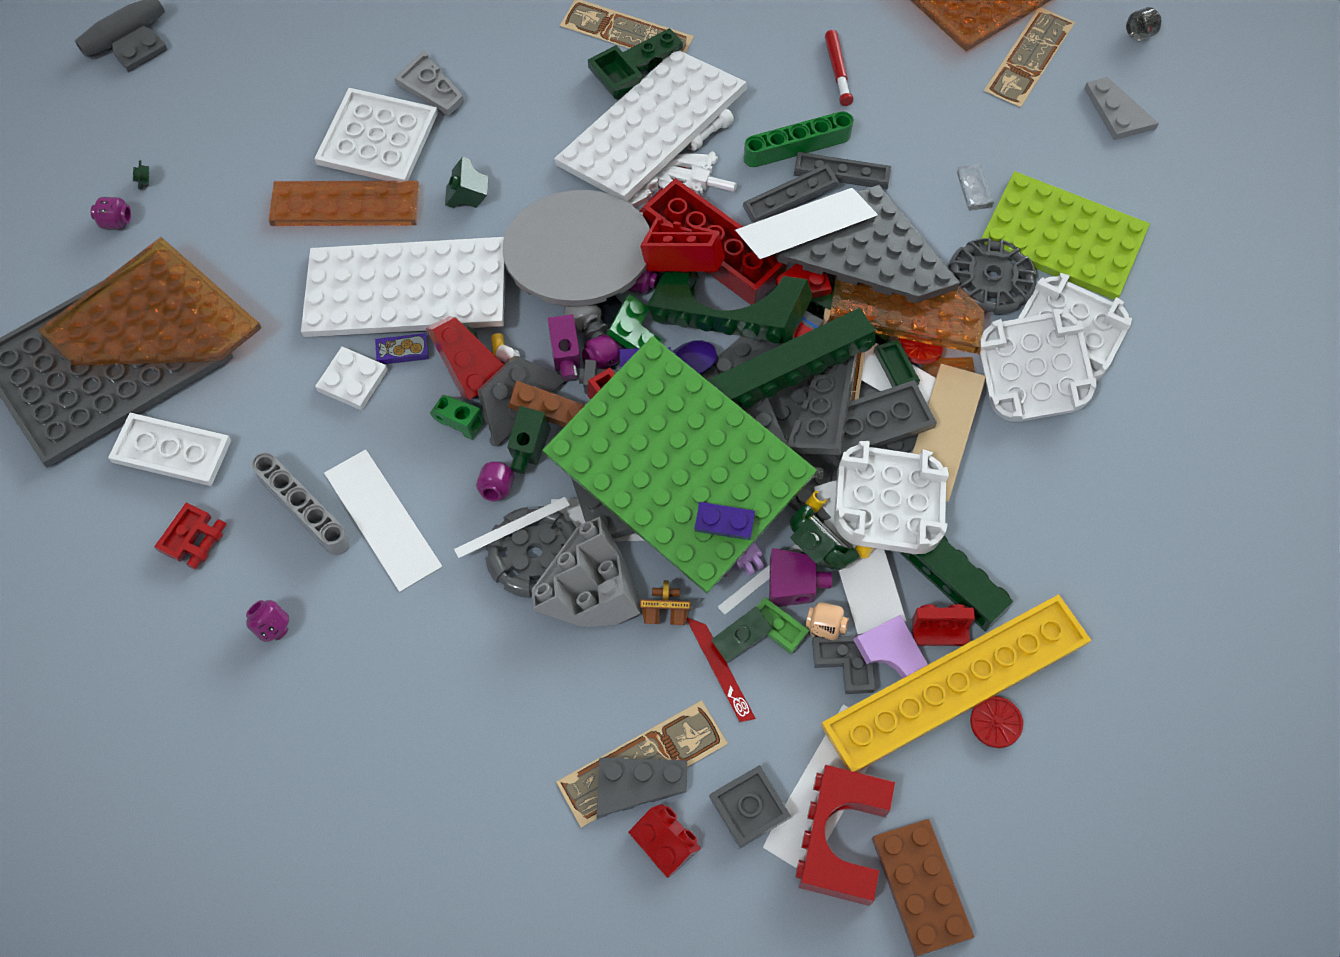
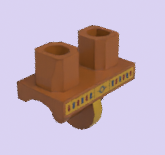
(652, 608)

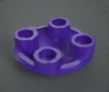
(698, 355)

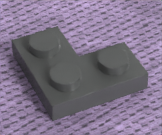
(844, 653)

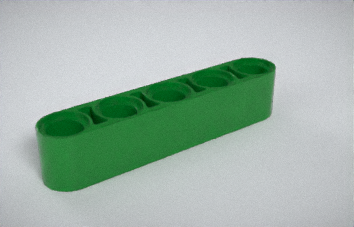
(798, 137)

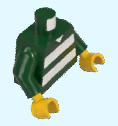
(820, 541)

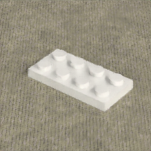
(170, 449)

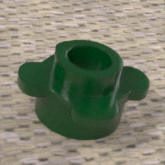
(141, 174)

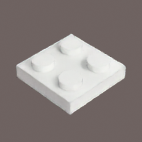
(351, 378)

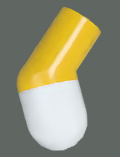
(501, 351)

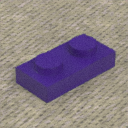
(724, 521)

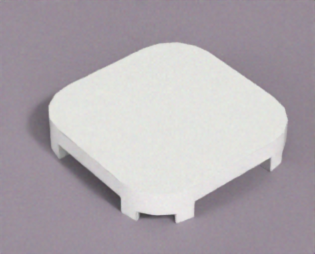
(1103, 320)
(1036, 366)
(890, 499)

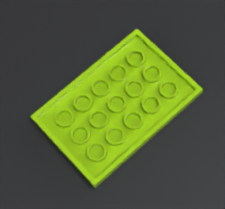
(1067, 234)

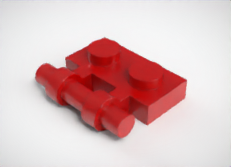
(184, 531)

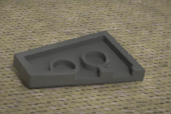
(634, 782)

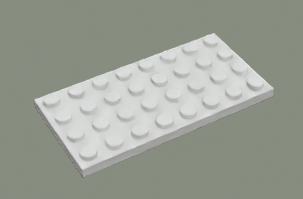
(650, 125)
(404, 286)

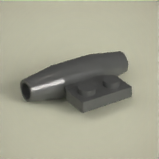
(127, 34)

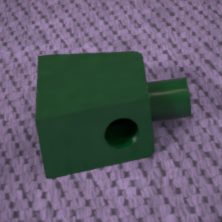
(527, 438)

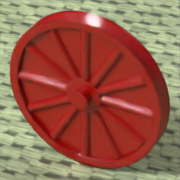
(921, 352)
(996, 722)

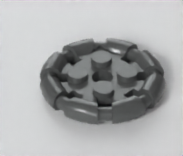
(1000, 287)
(518, 547)

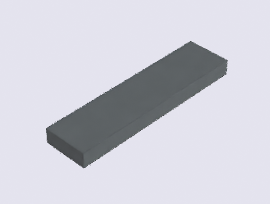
(845, 170)
(791, 193)

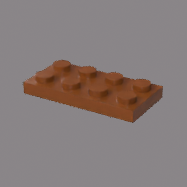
(922, 888)

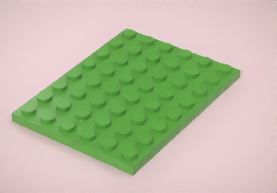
(664, 443)

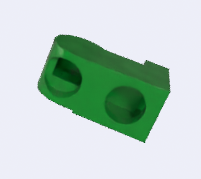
(458, 416)

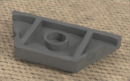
(496, 393)

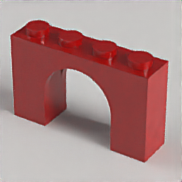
(821, 868)

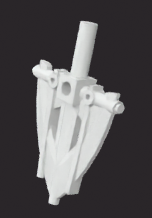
(697, 178)

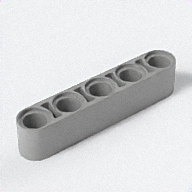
(305, 513)

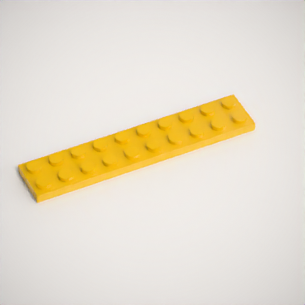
(954, 684)

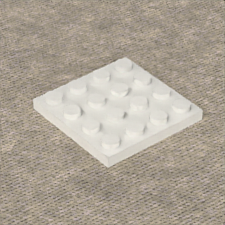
(376, 136)

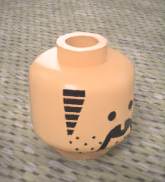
(826, 621)

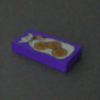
(402, 348)

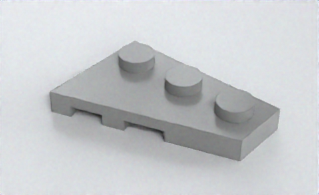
(427, 83)
(1118, 111)

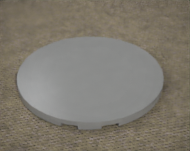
(576, 247)

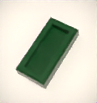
(895, 363)

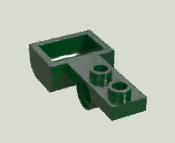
(621, 70)

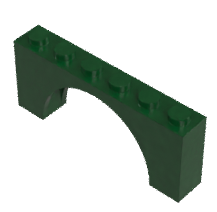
(770, 319)

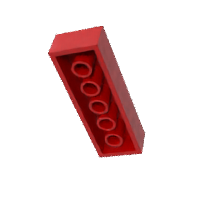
(741, 267)

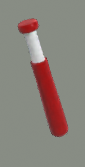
(836, 57)

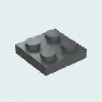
(749, 806)

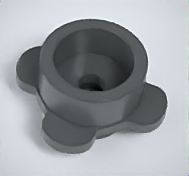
(595, 330)

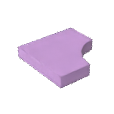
(891, 645)

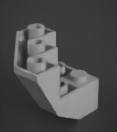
(588, 581)

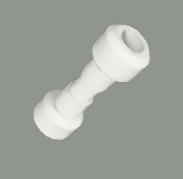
(723, 121)

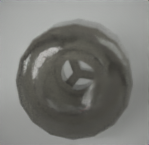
(1143, 23)

